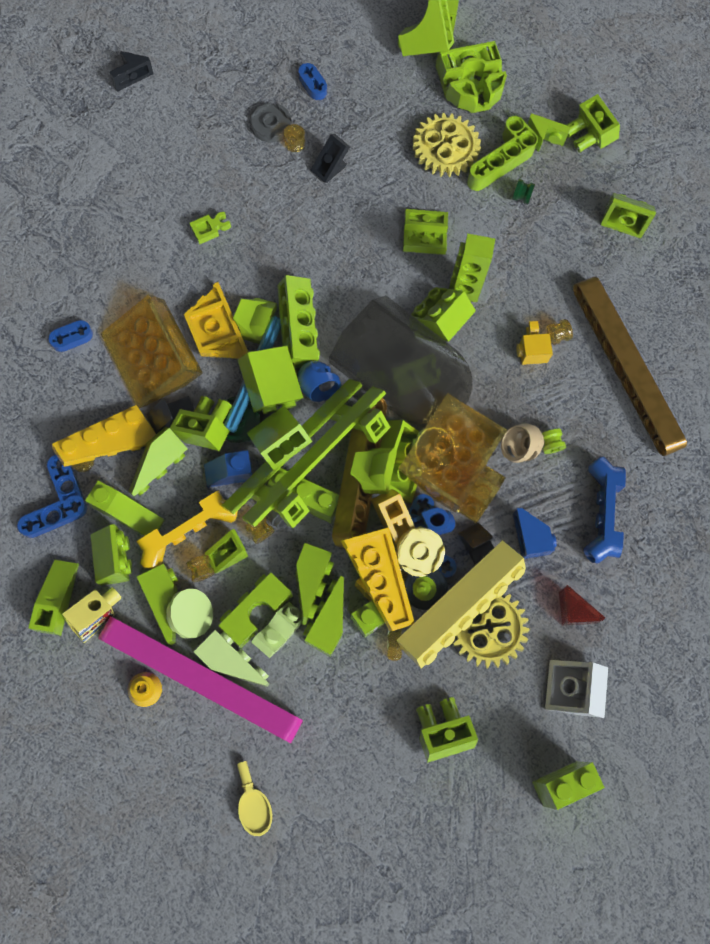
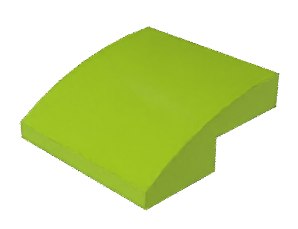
(425, 231)

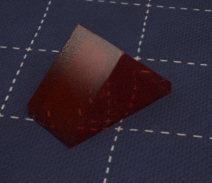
(576, 609)

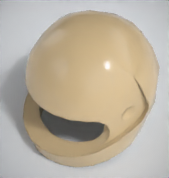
(525, 442)

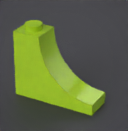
(430, 34)

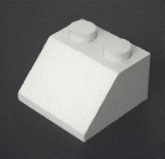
(577, 688)

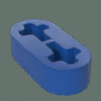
(316, 79)
(70, 336)

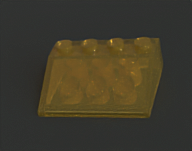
(150, 351)
(452, 452)

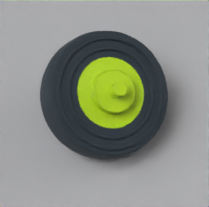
(426, 590)

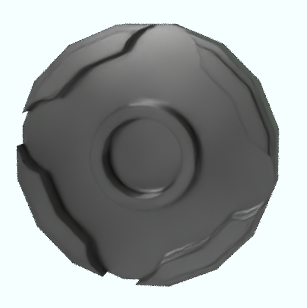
(270, 122)

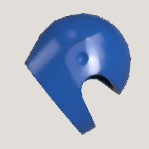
(312, 375)

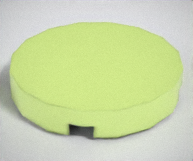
(189, 613)

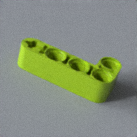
(518, 147)

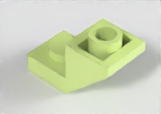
(279, 630)

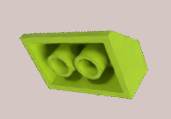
(400, 437)

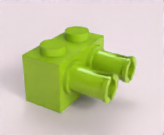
(598, 121)
(199, 427)
(445, 738)

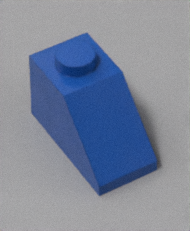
(228, 469)
(533, 535)

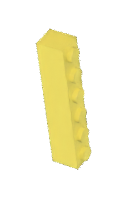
(462, 604)

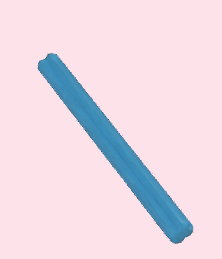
(242, 398)

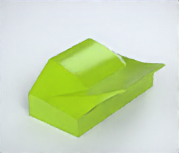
(253, 318)
(374, 469)

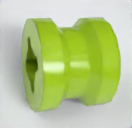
(553, 441)

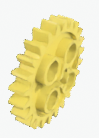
(447, 138)
(495, 650)

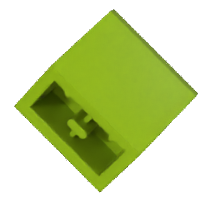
(444, 311)
(110, 556)

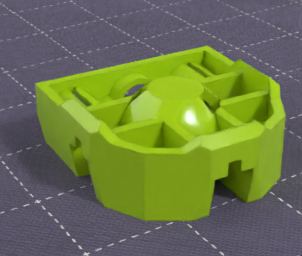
(460, 72)

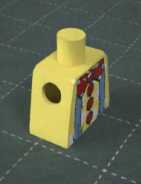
(84, 619)

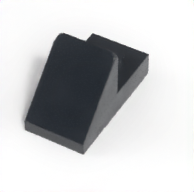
(134, 70)
(330, 158)
(164, 414)
(477, 542)

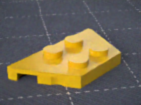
(214, 327)

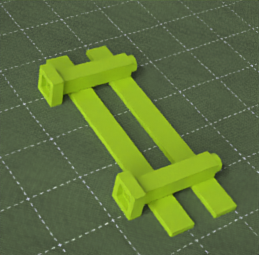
(292, 507)

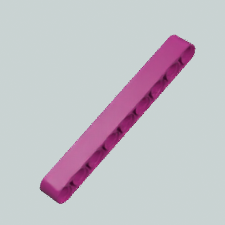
(200, 679)

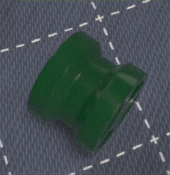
(523, 191)

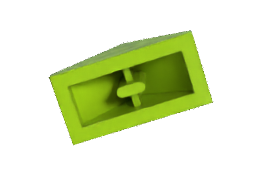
(226, 552)

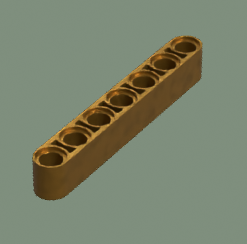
(353, 503)

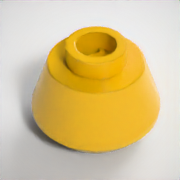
(148, 682)

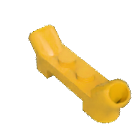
(155, 544)

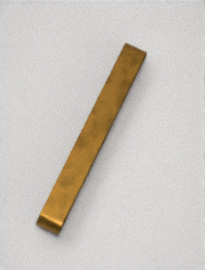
(629, 366)

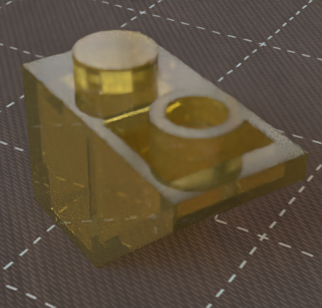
(481, 494)

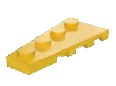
(112, 435)
(379, 570)

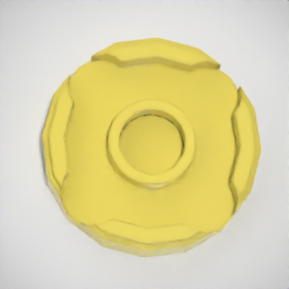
(420, 551)

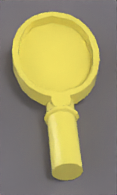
(253, 805)

